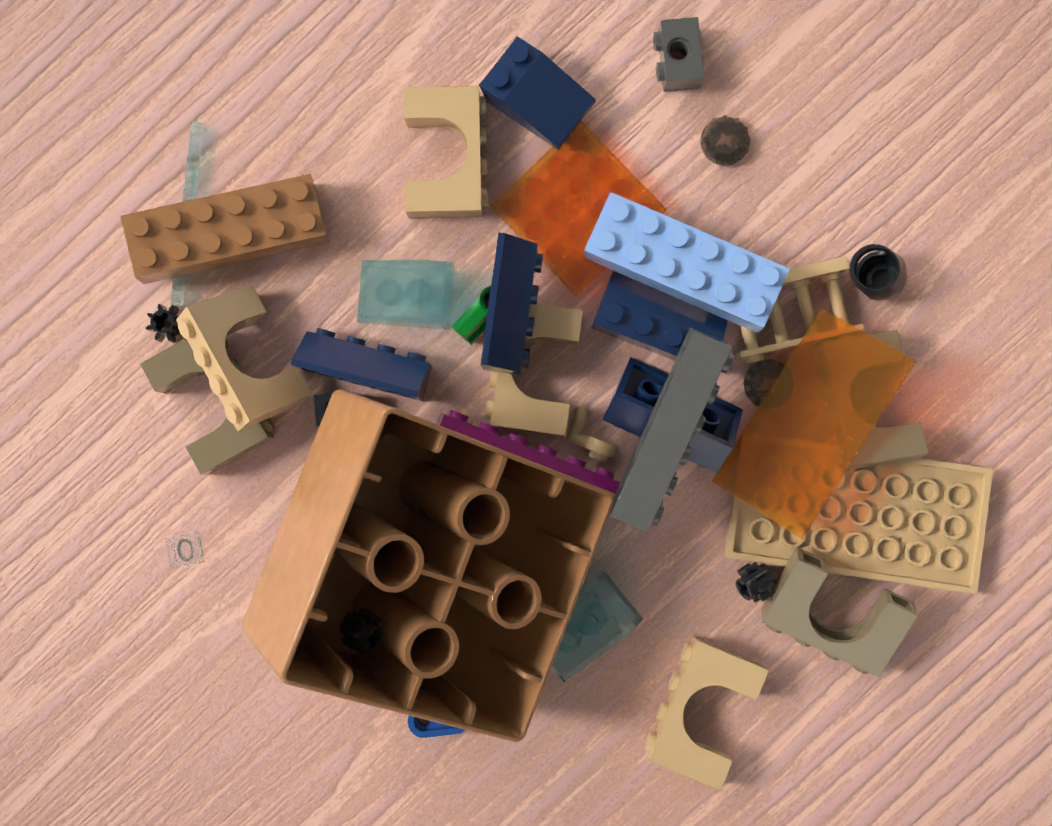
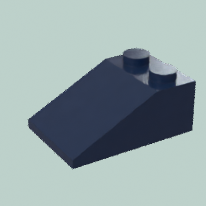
(536, 93)

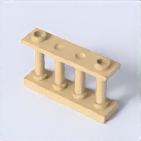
(799, 279)

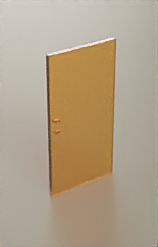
(813, 422)

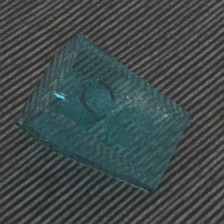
(406, 293)
(596, 625)

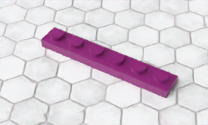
(517, 445)

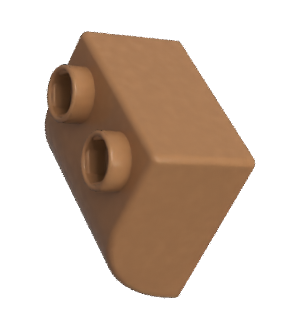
(446, 543)

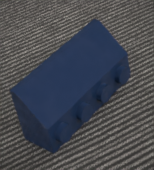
(510, 305)
(651, 317)
(363, 365)
(635, 401)

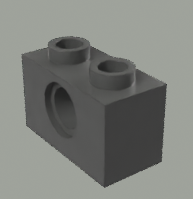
(684, 36)

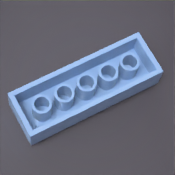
(685, 263)

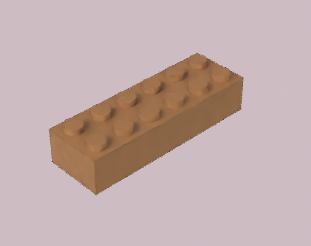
(224, 229)

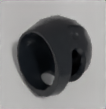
(879, 273)

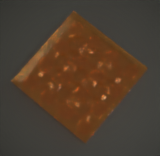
(562, 201)

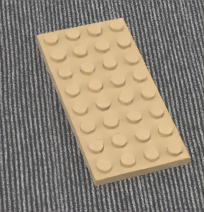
(885, 523)

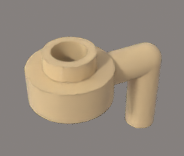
(599, 449)

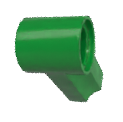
(473, 320)

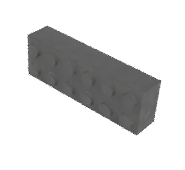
(670, 428)

